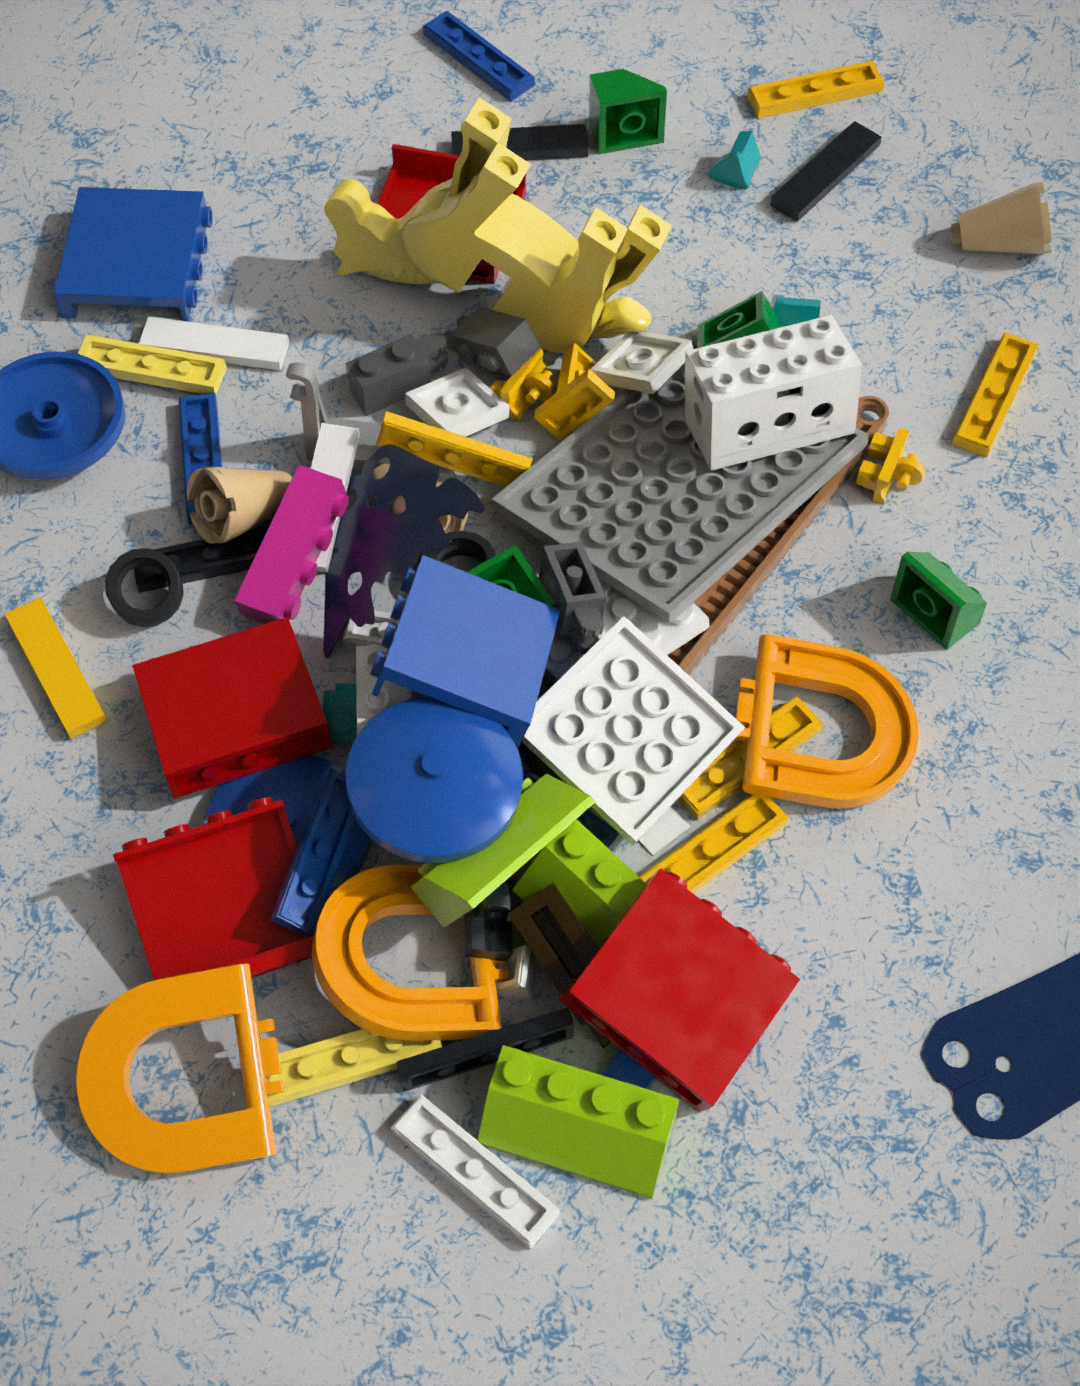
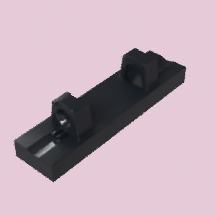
(489, 927)

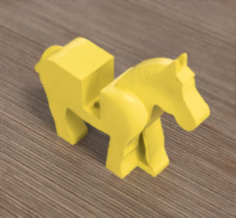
(474, 216)

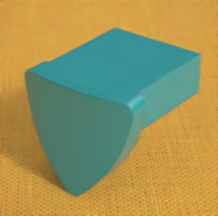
(738, 165)
(795, 310)

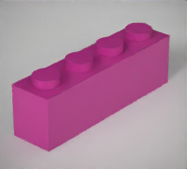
(292, 546)

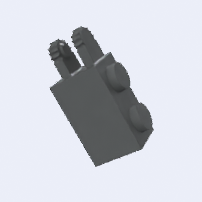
(493, 341)
(395, 369)
(576, 591)

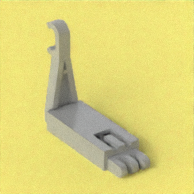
(314, 414)

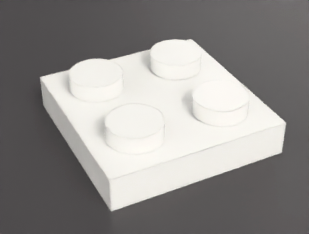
(642, 361)
(457, 403)

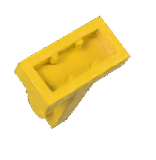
(578, 395)

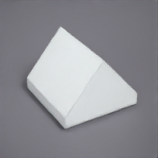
(522, 975)

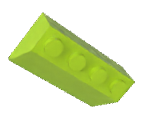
(542, 814)
(588, 877)
(577, 1121)

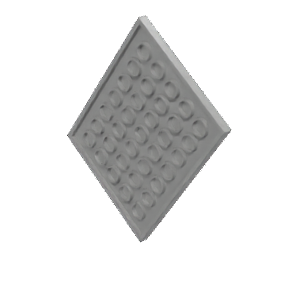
(653, 507)

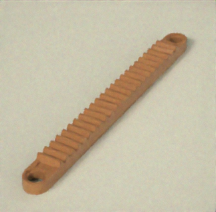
(738, 584)

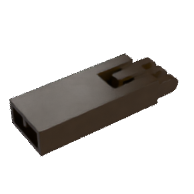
(556, 940)

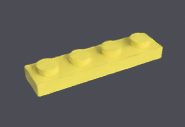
(156, 364)
(341, 1062)

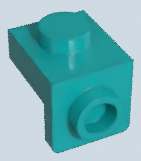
(341, 712)

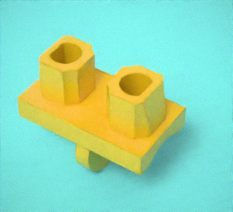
(526, 386)
(890, 450)

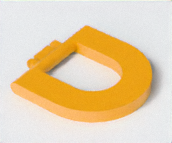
(817, 779)
(372, 1001)
(166, 1004)

